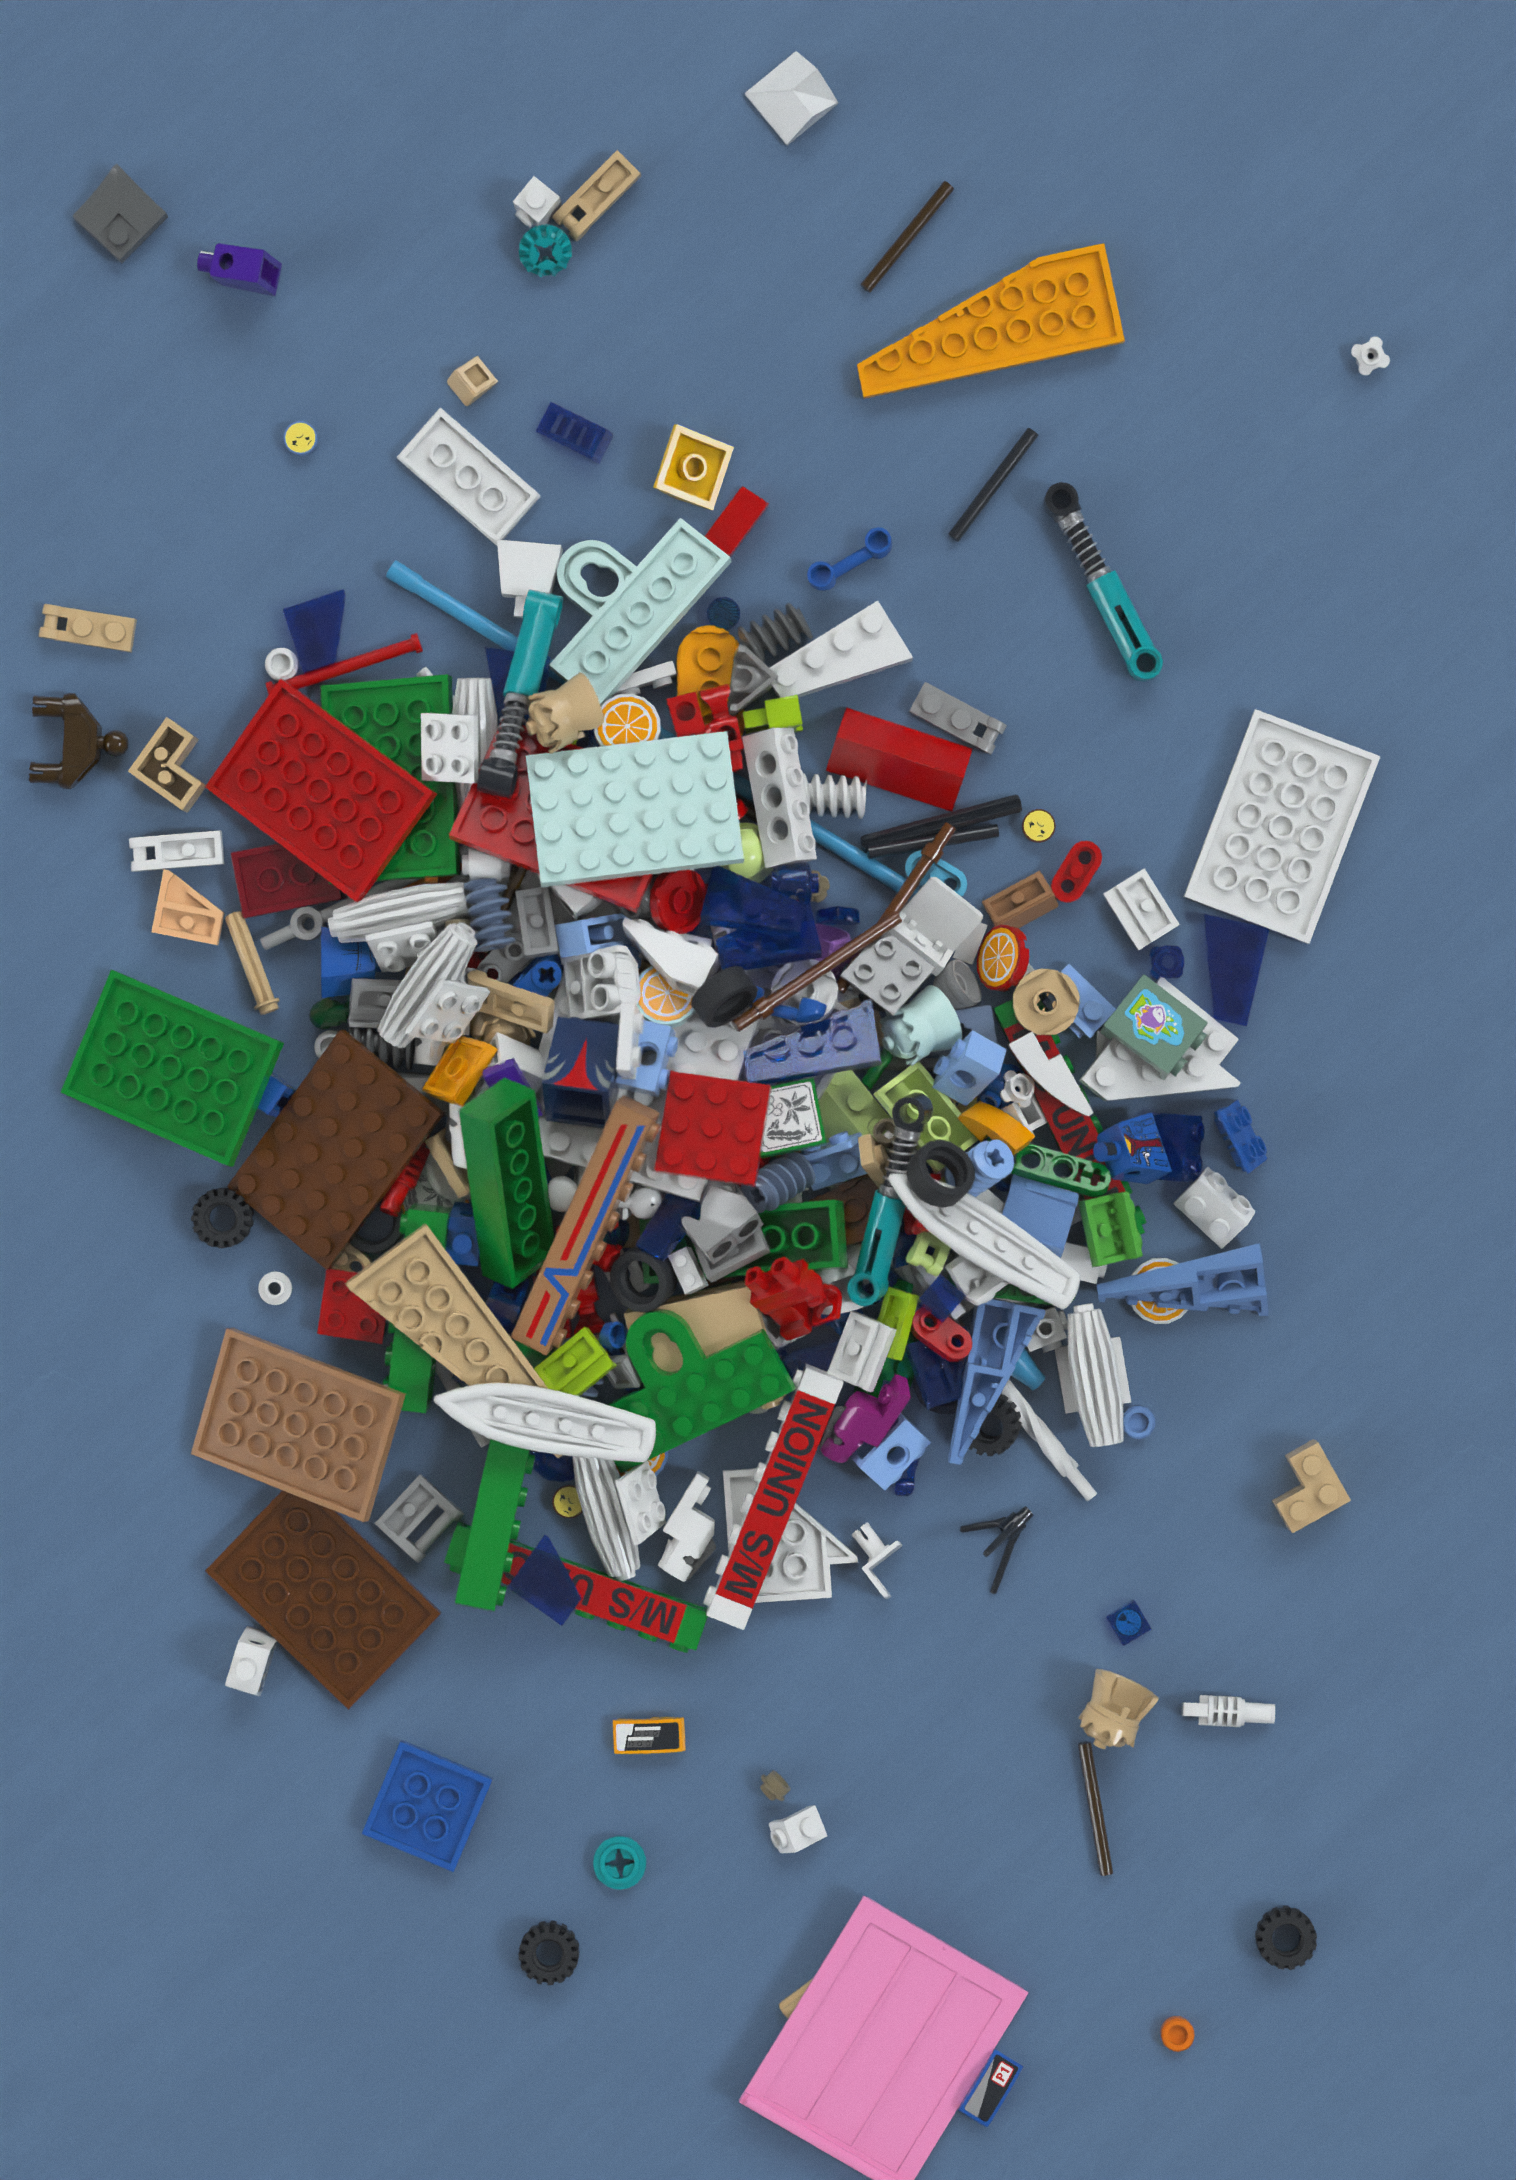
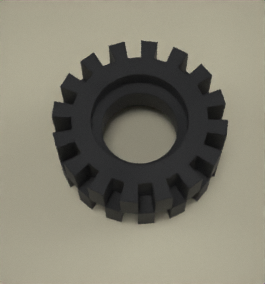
(203, 1225)
(549, 1932)

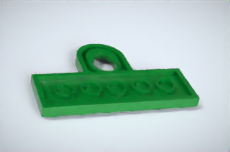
(705, 1388)

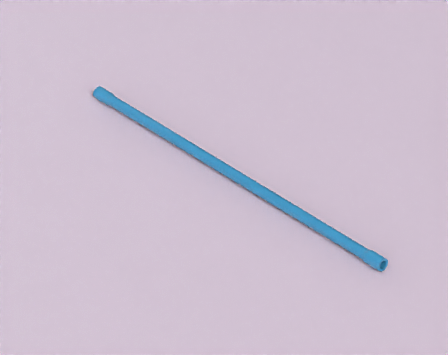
(416, 584)

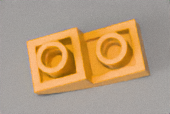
(988, 1121)

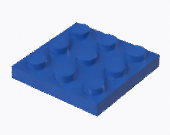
(427, 1805)

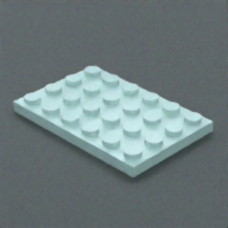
(634, 809)

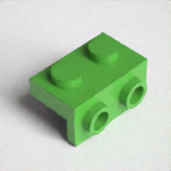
(1110, 1228)

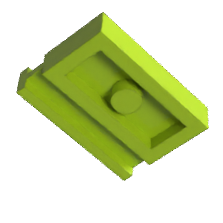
(576, 1364)

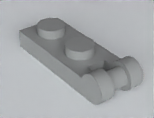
(956, 717)

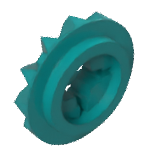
(544, 236)
(608, 1873)

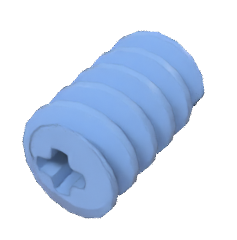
(991, 1164)

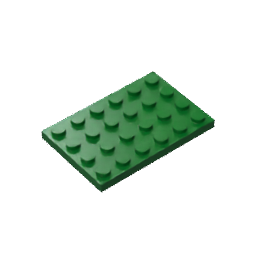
(390, 720)
(172, 1068)

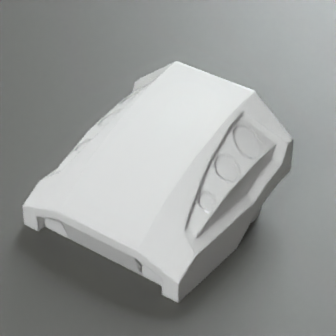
(600, 982)

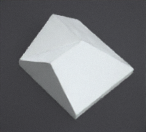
(792, 97)

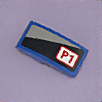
(990, 2088)

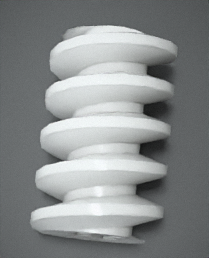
(835, 796)

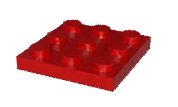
(713, 1128)

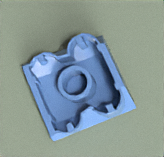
(1041, 1211)

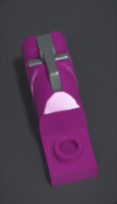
(864, 1420)

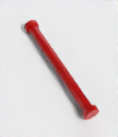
(354, 663)

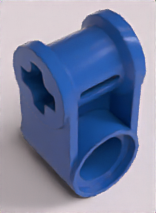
(534, 981)

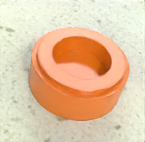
(1177, 2033)

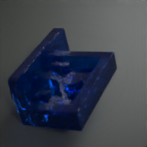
(1182, 1143)

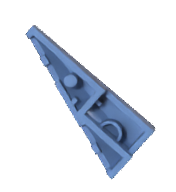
(1220, 1280)
(998, 1336)

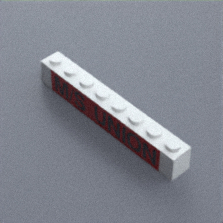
(774, 1496)

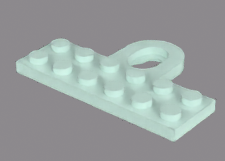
(641, 609)

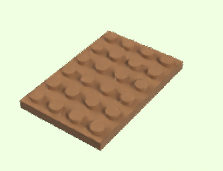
(298, 1424)

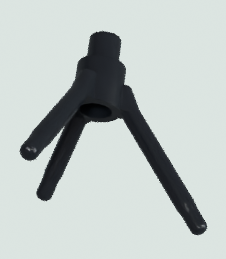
(1011, 1530)

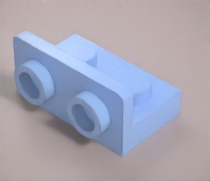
(1093, 1007)
(836, 1160)

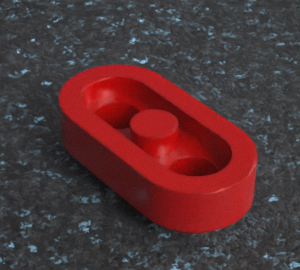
(1076, 872)
(939, 1337)

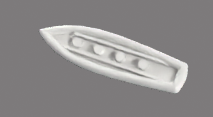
(994, 1244)
(550, 1421)

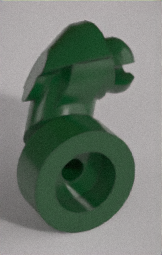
(329, 1013)

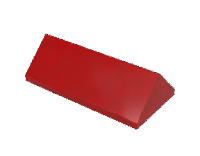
(899, 759)

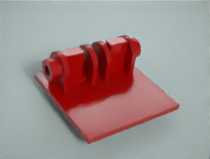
(345, 1313)

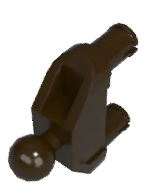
(81, 741)

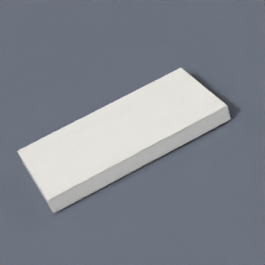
(468, 476)

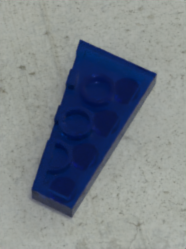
(828, 1047)

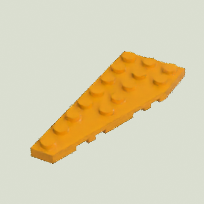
(1032, 315)

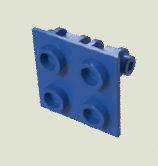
(1249, 1148)

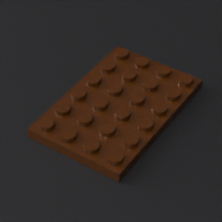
(335, 1149)
(323, 1594)

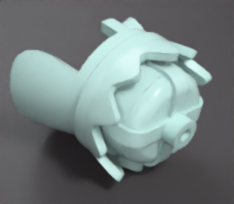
(921, 1026)

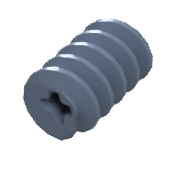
(488, 914)
(779, 1182)

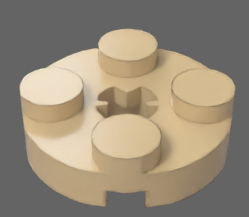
(1064, 1007)

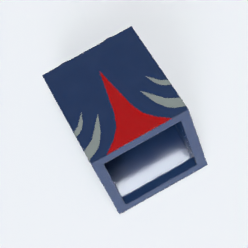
(581, 1072)

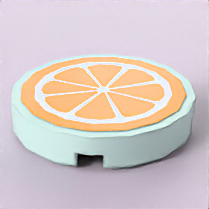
(661, 1002)

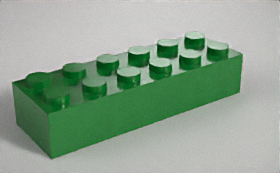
(507, 1181)
(792, 1231)
(411, 1366)

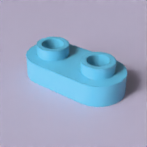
(942, 871)

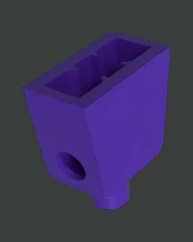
(242, 268)

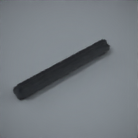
(958, 819)

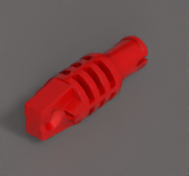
(405, 1182)

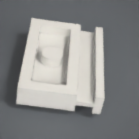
(1141, 909)
(628, 1051)
(861, 1351)

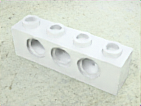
(779, 797)

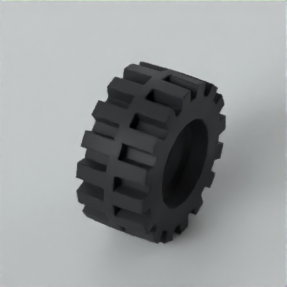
(1011, 1428)
(1301, 1952)

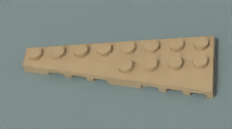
(440, 1310)

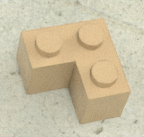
(161, 762)
(1318, 1488)

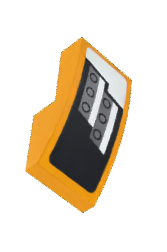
(649, 1735)

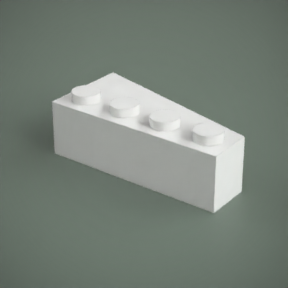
(846, 652)

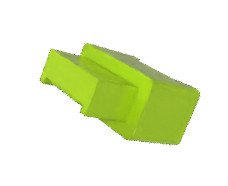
(777, 713)

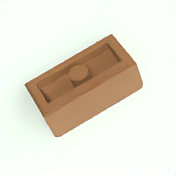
(1021, 902)

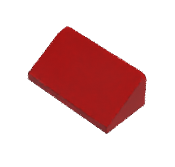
(737, 521)

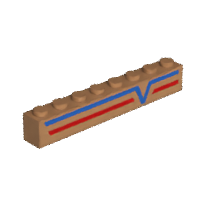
(586, 1224)

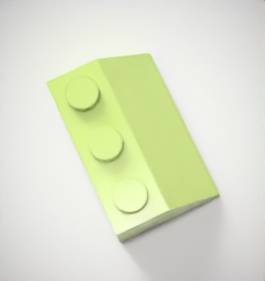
(849, 1107)
(944, 1121)

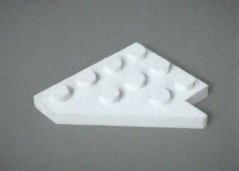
(1125, 1075)
(803, 1554)

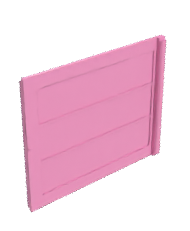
(883, 2045)

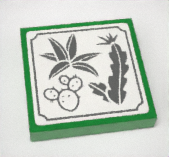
(793, 1119)

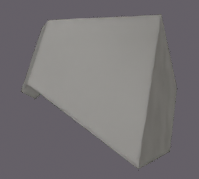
(748, 680)

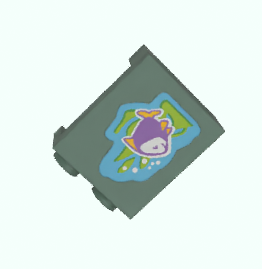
(1156, 1027)

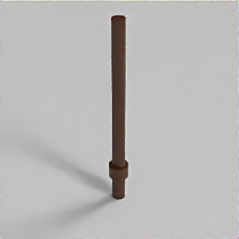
(930, 855)
(764, 1006)

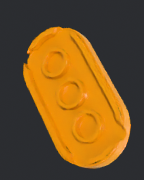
(704, 663)

